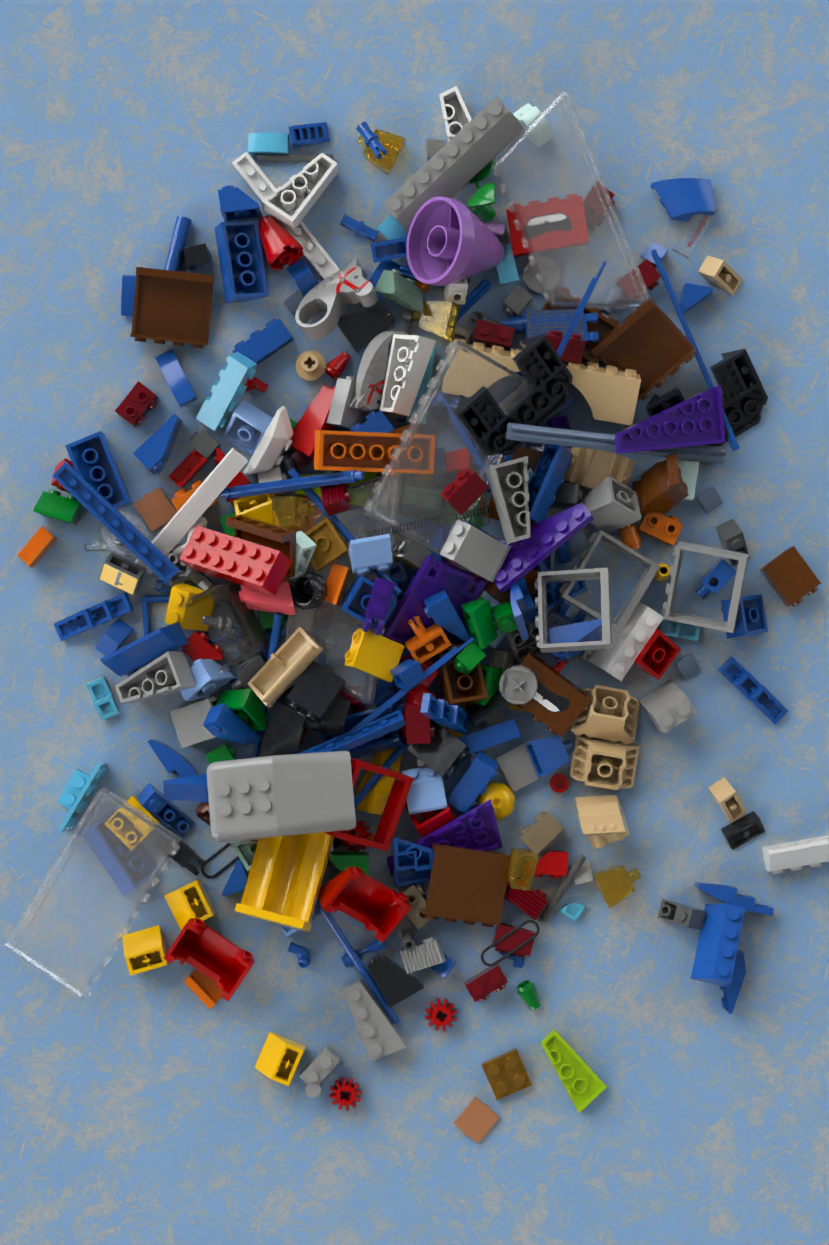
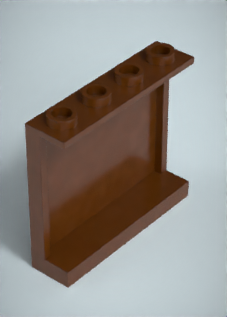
(172, 307)
(647, 344)
(467, 885)

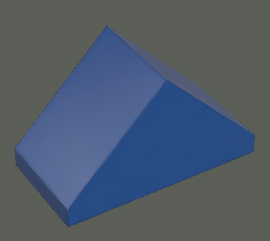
(302, 276)
(692, 295)
(114, 637)
(237, 879)

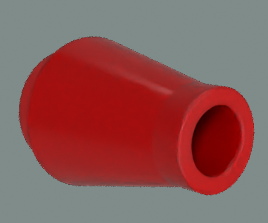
(337, 365)

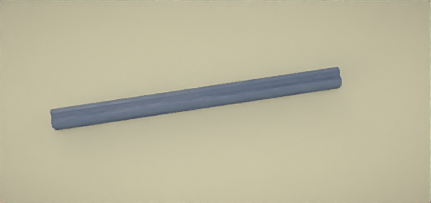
(605, 442)

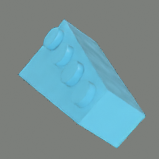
(226, 391)

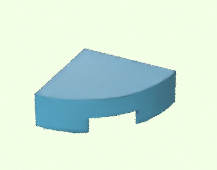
(573, 910)

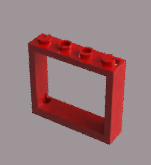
(392, 808)

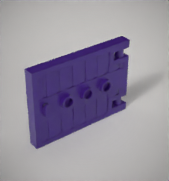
(446, 577)

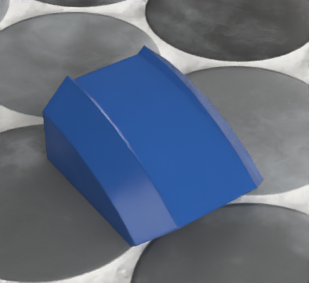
(357, 599)

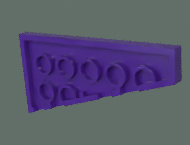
(682, 425)
(544, 540)
(471, 830)

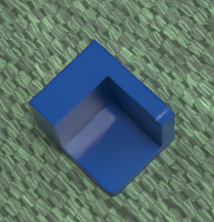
(408, 674)

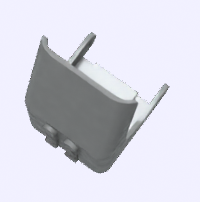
(280, 796)

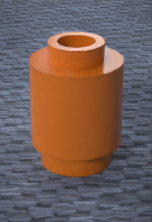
(630, 536)

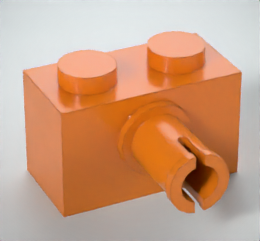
(426, 641)

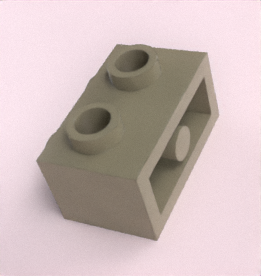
(541, 831)
(417, 902)

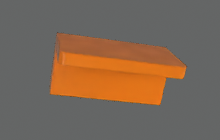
(37, 547)
(337, 583)
(204, 988)

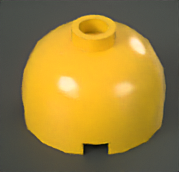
(501, 798)

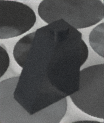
(364, 327)
(393, 980)

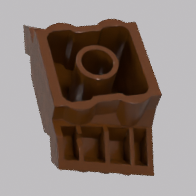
(661, 486)

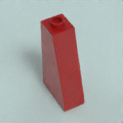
(313, 419)

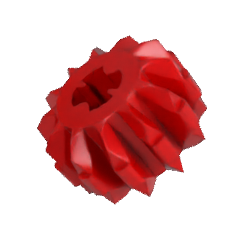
(362, 830)
(445, 1009)
(344, 1100)

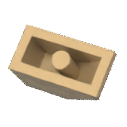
(720, 274)
(727, 799)

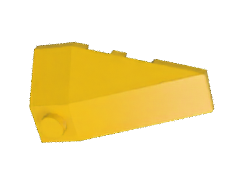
(378, 796)

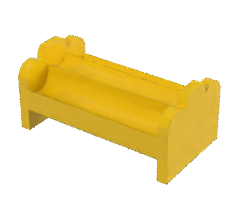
(286, 879)

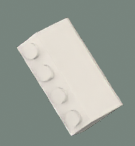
(627, 643)
(796, 854)

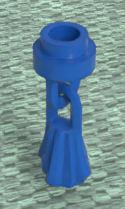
(374, 946)

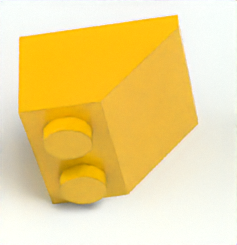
(190, 617)

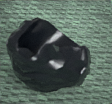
(309, 591)

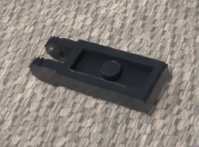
(184, 855)

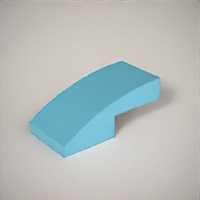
(268, 143)
(392, 229)
(507, 268)
(680, 630)
(102, 697)

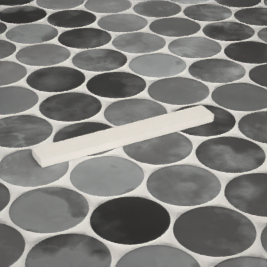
(264, 188)
(197, 503)

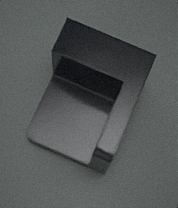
(196, 255)

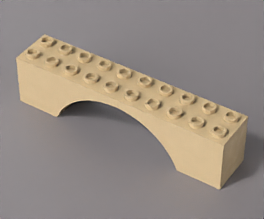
(608, 391)

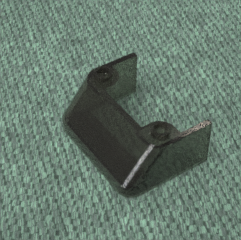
(255, 638)

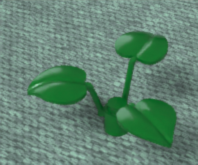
(484, 196)

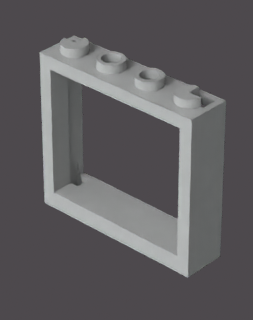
(671, 589)
(636, 594)
(541, 604)

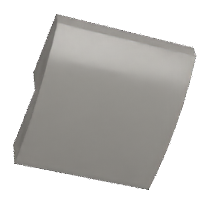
(517, 767)

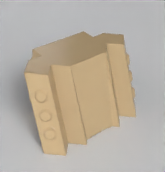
(593, 466)
(608, 715)
(604, 763)
(602, 819)

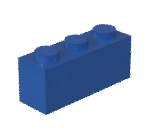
(265, 342)
(473, 783)

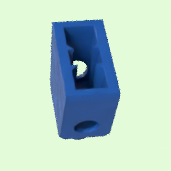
(721, 571)
(548, 754)

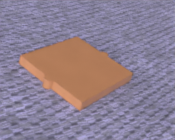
(155, 509)
(476, 1120)

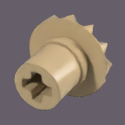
(310, 365)

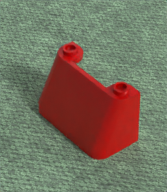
(365, 901)
(211, 955)

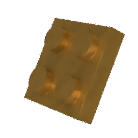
(329, 544)
(506, 1074)

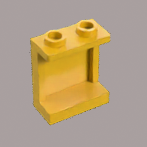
(373, 654)

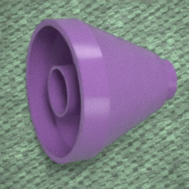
(449, 243)

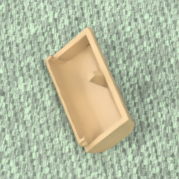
(285, 666)

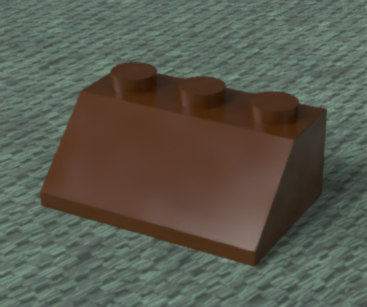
(457, 686)

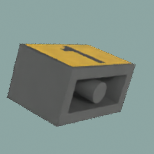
(410, 553)
(122, 573)

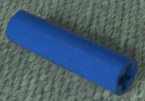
(177, 243)

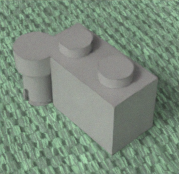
(318, 1069)

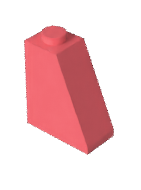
(261, 601)

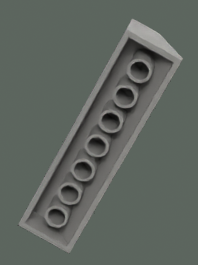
(457, 161)

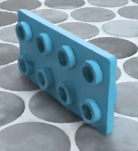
(77, 791)

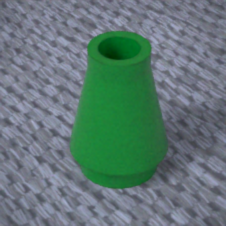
(528, 993)

